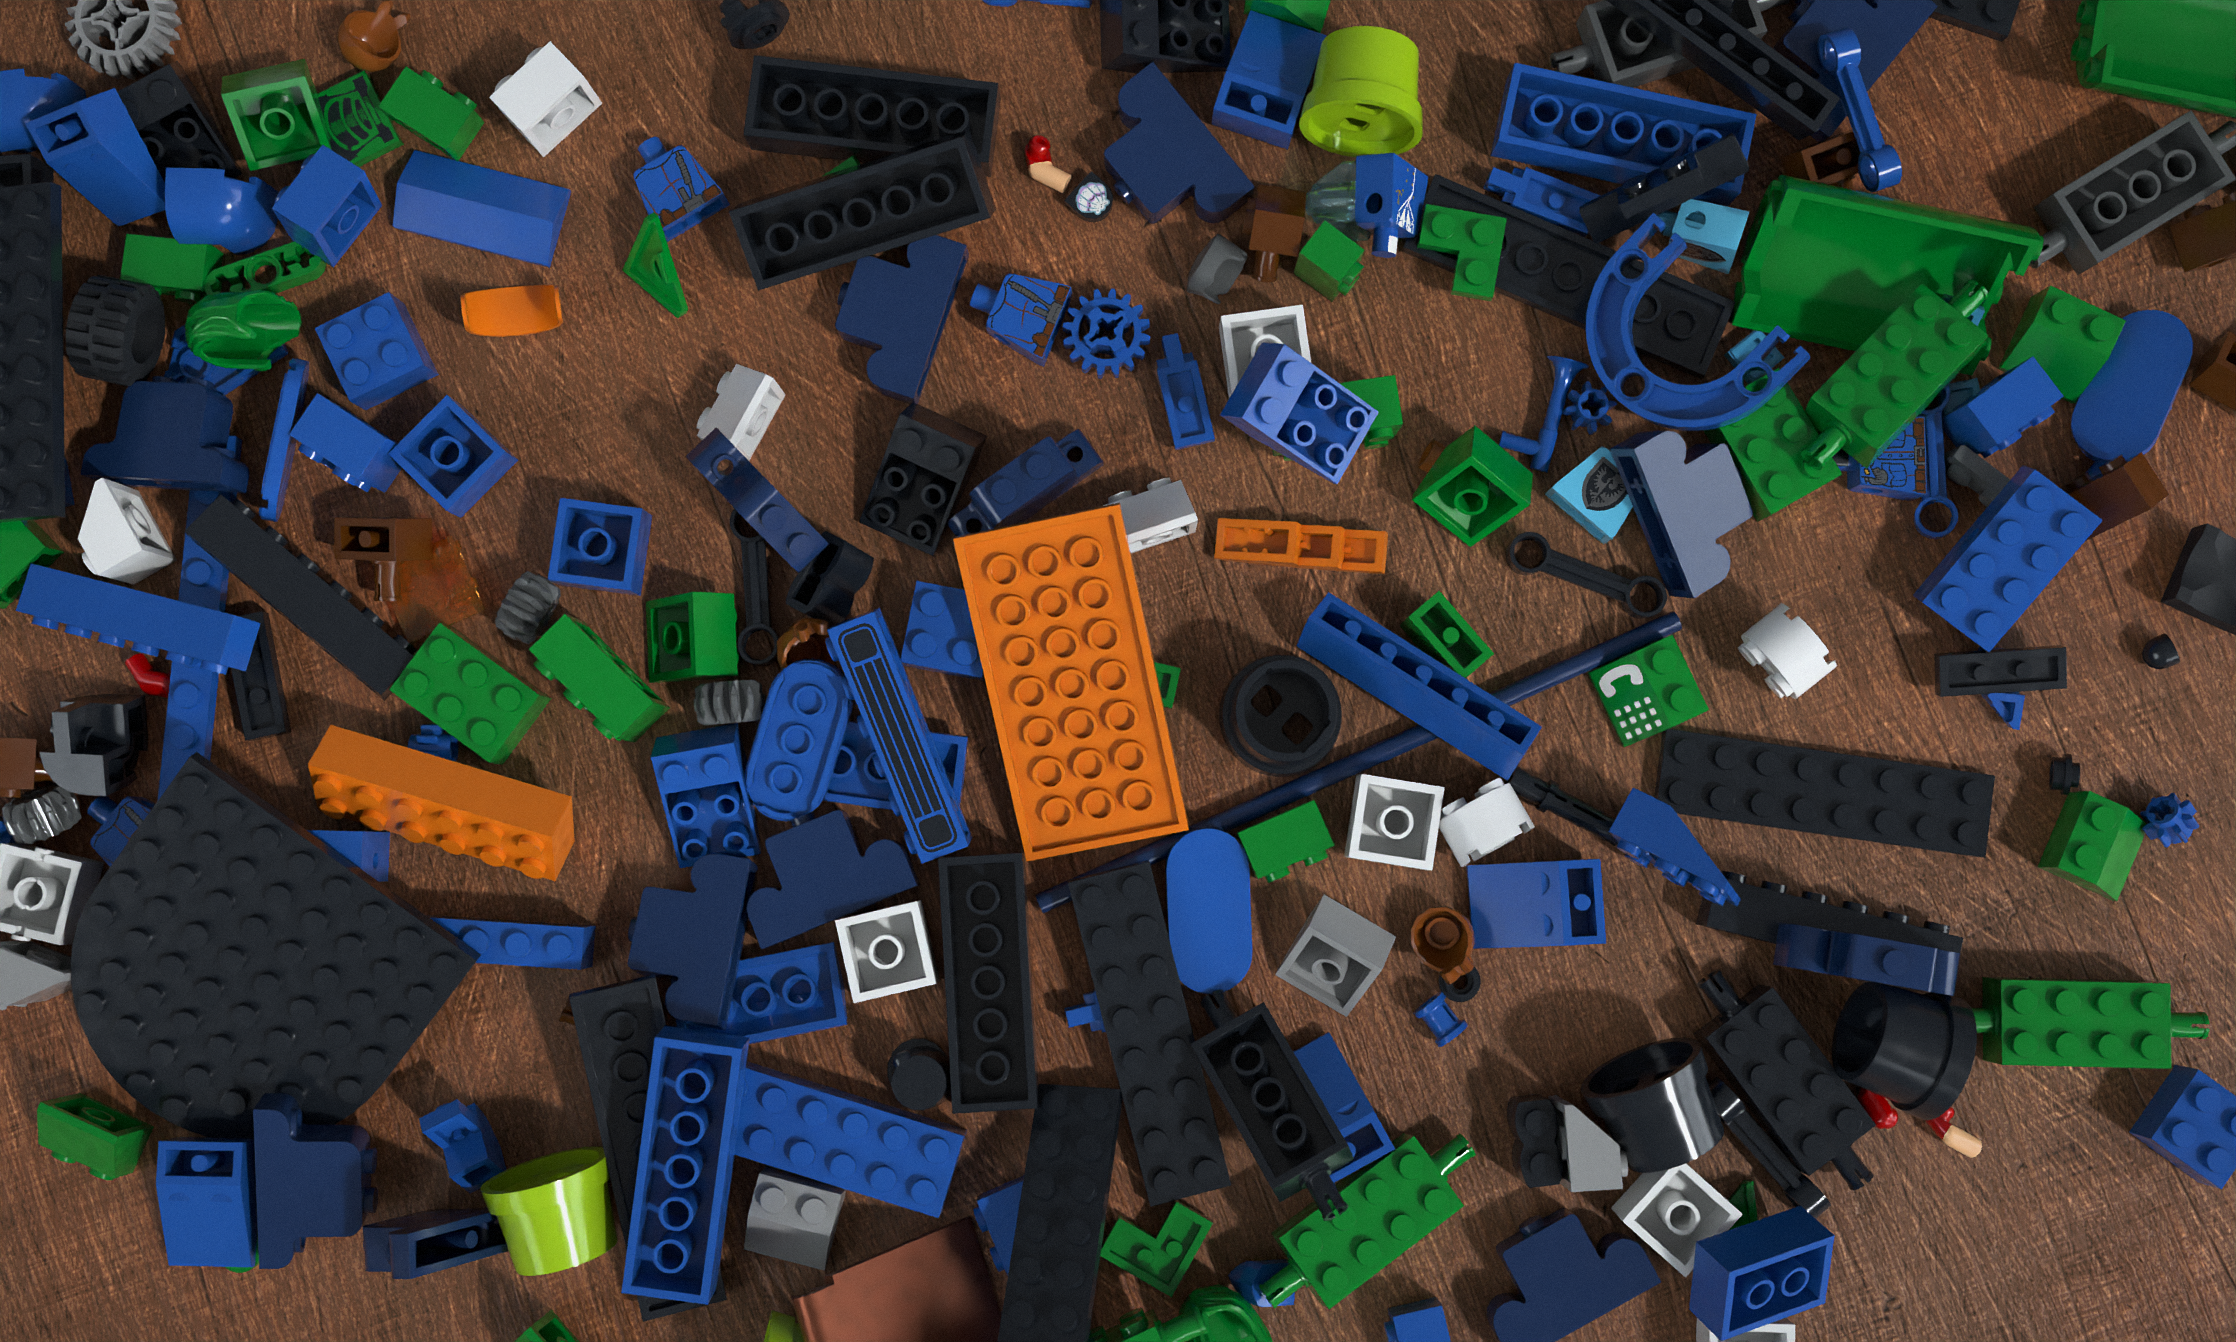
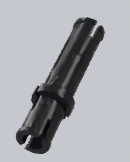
(1551, 798)

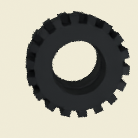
(115, 330)

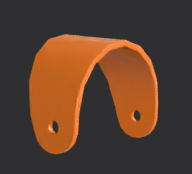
(512, 310)

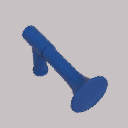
(1543, 448)

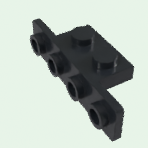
(1664, 188)

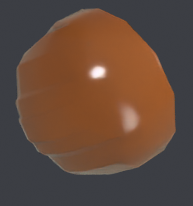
(372, 38)
(804, 641)
(1444, 942)

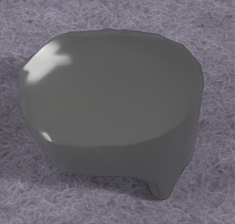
(1215, 268)

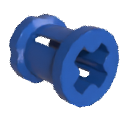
(1440, 1019)

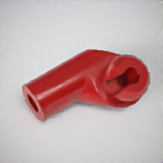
(149, 680)
(1878, 1109)

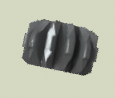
(527, 607)
(729, 702)
(41, 813)

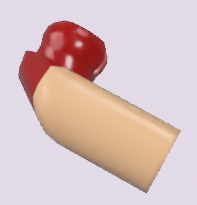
(1041, 167)
(1954, 1136)

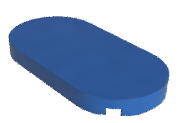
(2134, 388)
(282, 444)
(798, 740)
(1209, 909)

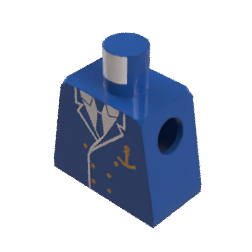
(1388, 200)

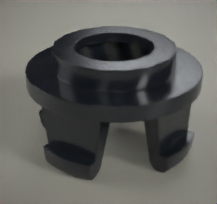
(743, 22)

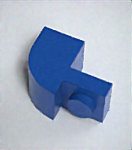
(467, 1143)

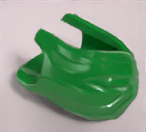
(241, 328)
(1225, 1316)

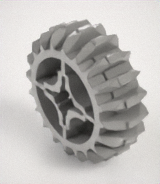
(137, 35)

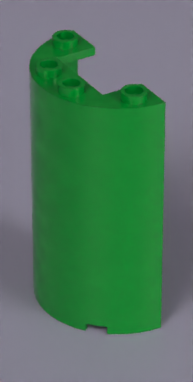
(2160, 51)
(1844, 259)

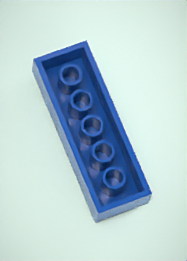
(1609, 128)
(847, 1140)
(685, 1164)

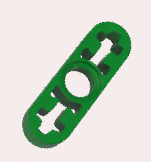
(248, 266)

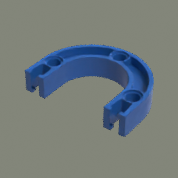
(1663, 402)

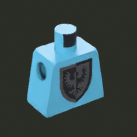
(1709, 232)
(1594, 495)

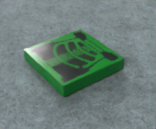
(355, 122)

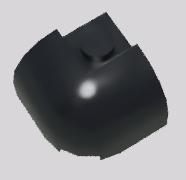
(96, 743)

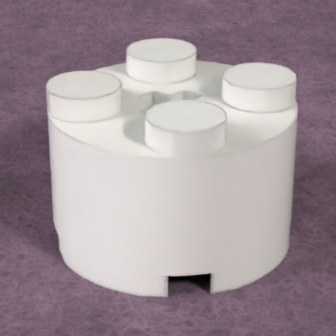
(1787, 652)
(1484, 822)

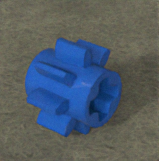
(1595, 398)
(435, 742)
(2169, 819)

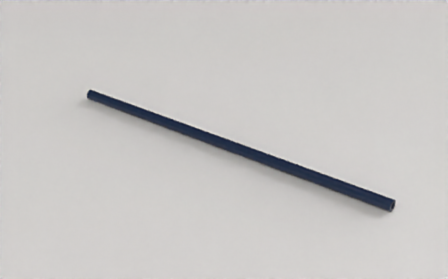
(1380, 751)

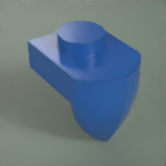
(1250, 1274)

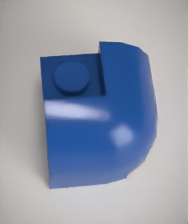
(28, 99)
(219, 209)

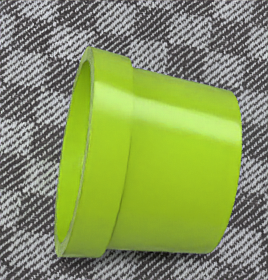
(1364, 94)
(554, 1210)

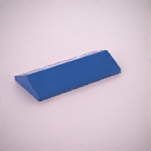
(480, 208)
(858, 782)
(785, 995)

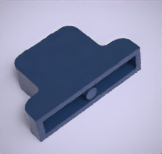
(170, 440)
(1027, 484)
(757, 500)
(307, 1179)
(431, 1241)

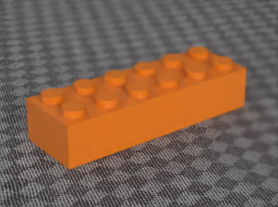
(442, 803)

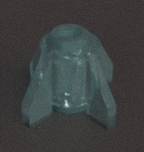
(1334, 201)

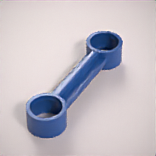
(1840, 56)
(1935, 469)

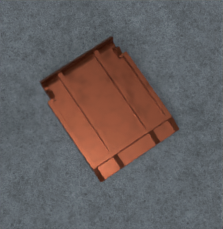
(909, 1293)

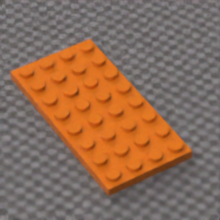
(1072, 682)

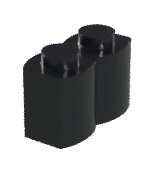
(830, 580)
(1534, 1151)

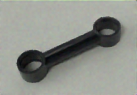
(1586, 575)
(755, 592)
(1794, 1184)

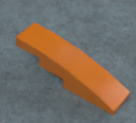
(1301, 545)

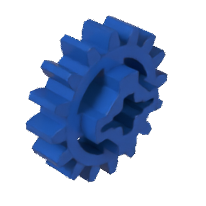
(1096, 319)

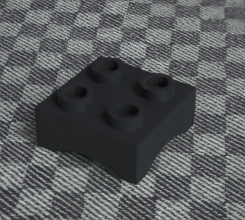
(2206, 578)

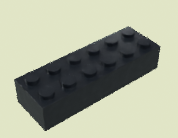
(863, 111)
(863, 210)
(988, 983)

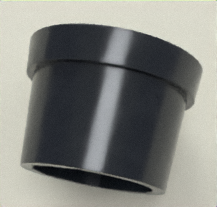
(1258, 738)
(1906, 1046)
(1656, 1104)

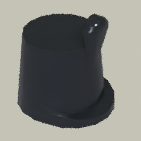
(919, 1074)

